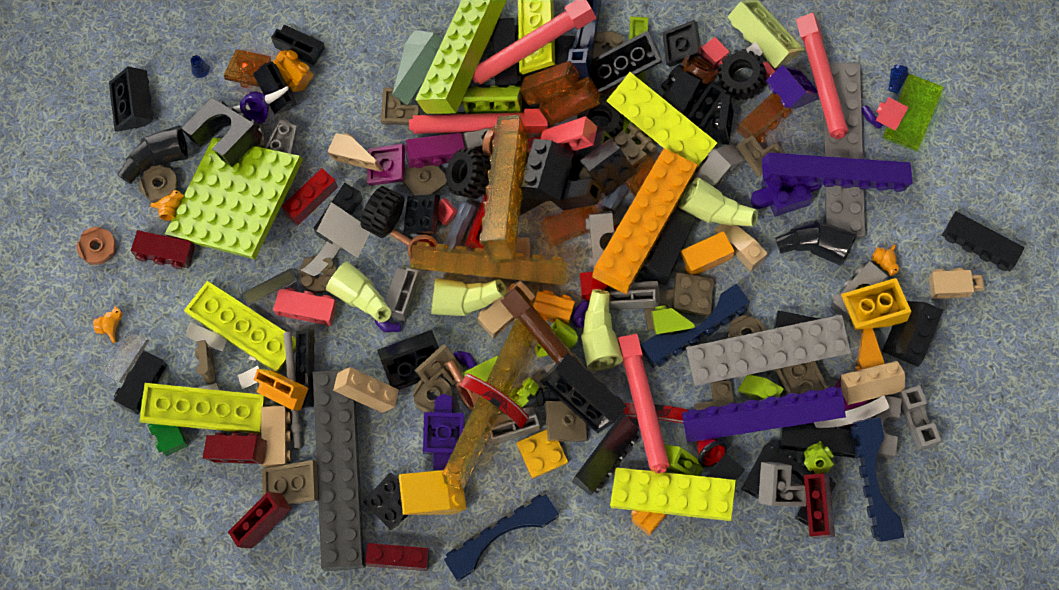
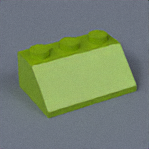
(492, 100)

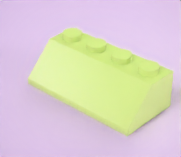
(762, 27)

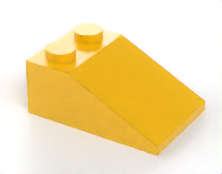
(877, 305)
(428, 494)

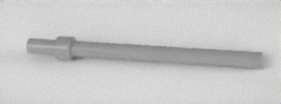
(296, 427)

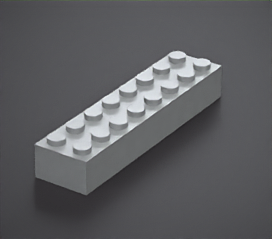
(768, 350)

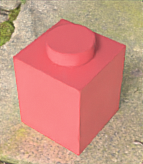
(714, 52)
(891, 113)

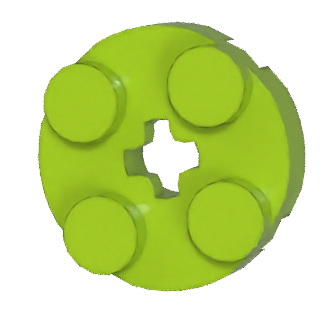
(521, 394)

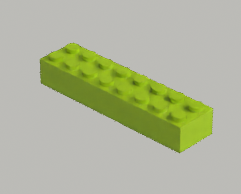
(459, 55)

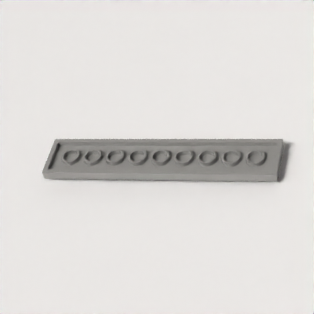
(846, 205)

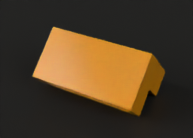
(707, 254)
(280, 389)

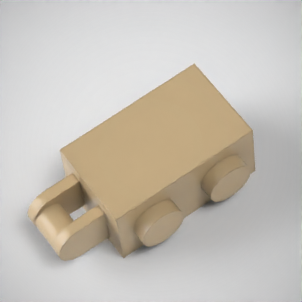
(954, 283)

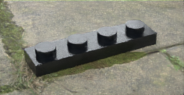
(305, 363)

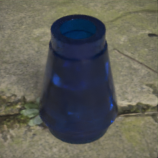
(199, 67)
(897, 78)

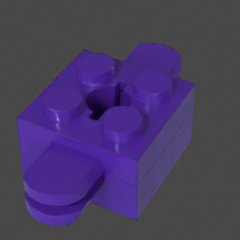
(783, 198)
(442, 431)

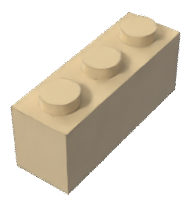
(497, 317)
(872, 382)
(366, 390)
(275, 431)

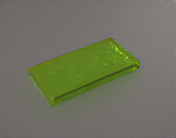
(921, 98)

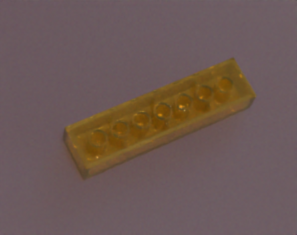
(504, 190)
(478, 264)

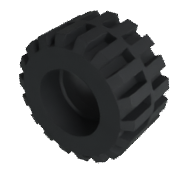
(735, 62)
(607, 110)
(468, 173)
(382, 212)

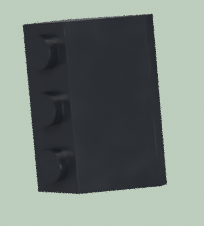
(130, 99)
(546, 171)
(912, 338)
(405, 356)

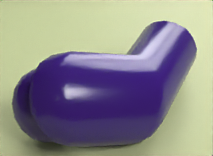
(870, 117)
(578, 314)
(388, 327)
(465, 358)

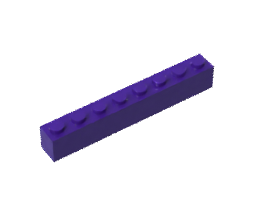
(836, 171)
(764, 414)

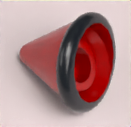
(710, 451)

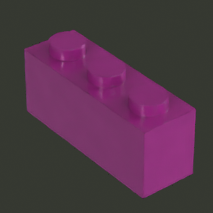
(432, 149)

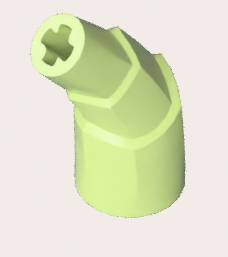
(711, 206)
(358, 292)
(462, 299)
(598, 338)

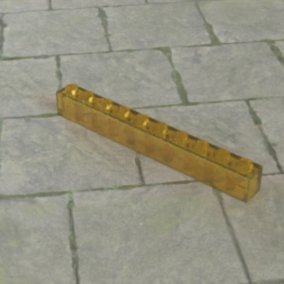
(485, 413)

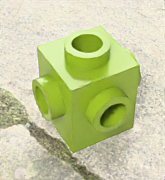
(818, 458)

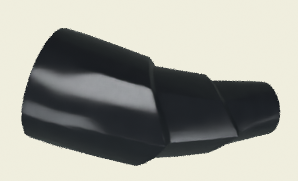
(155, 150)
(820, 239)

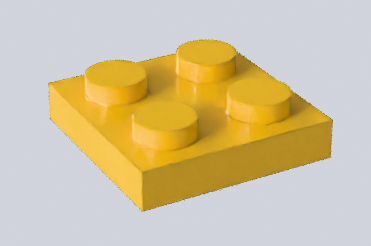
(540, 454)

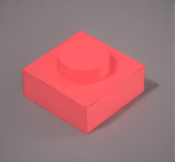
(446, 211)

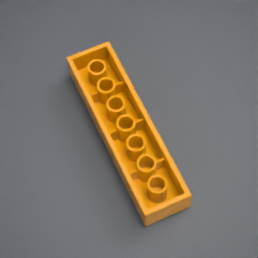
(644, 221)

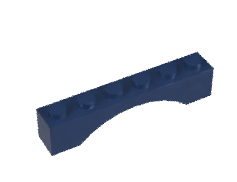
(583, 46)
(662, 347)
(537, 514)
(885, 521)

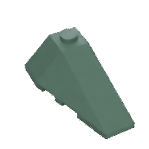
(415, 63)

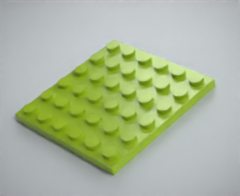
(235, 204)

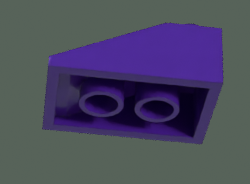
(792, 87)

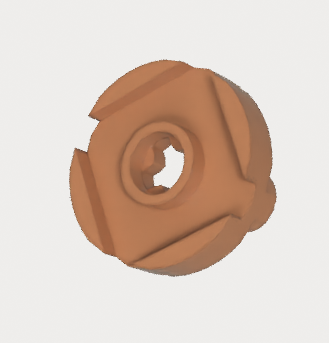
(87, 241)

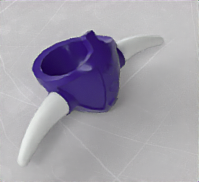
(256, 104)

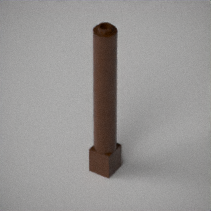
(521, 307)

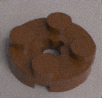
(699, 68)

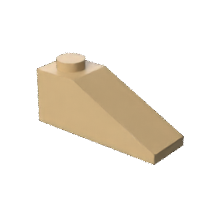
(349, 151)
(744, 245)

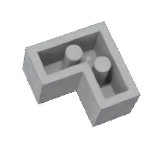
(720, 164)
(777, 488)

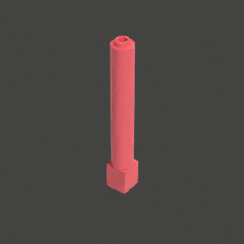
(576, 15)
(828, 95)
(461, 123)
(643, 403)

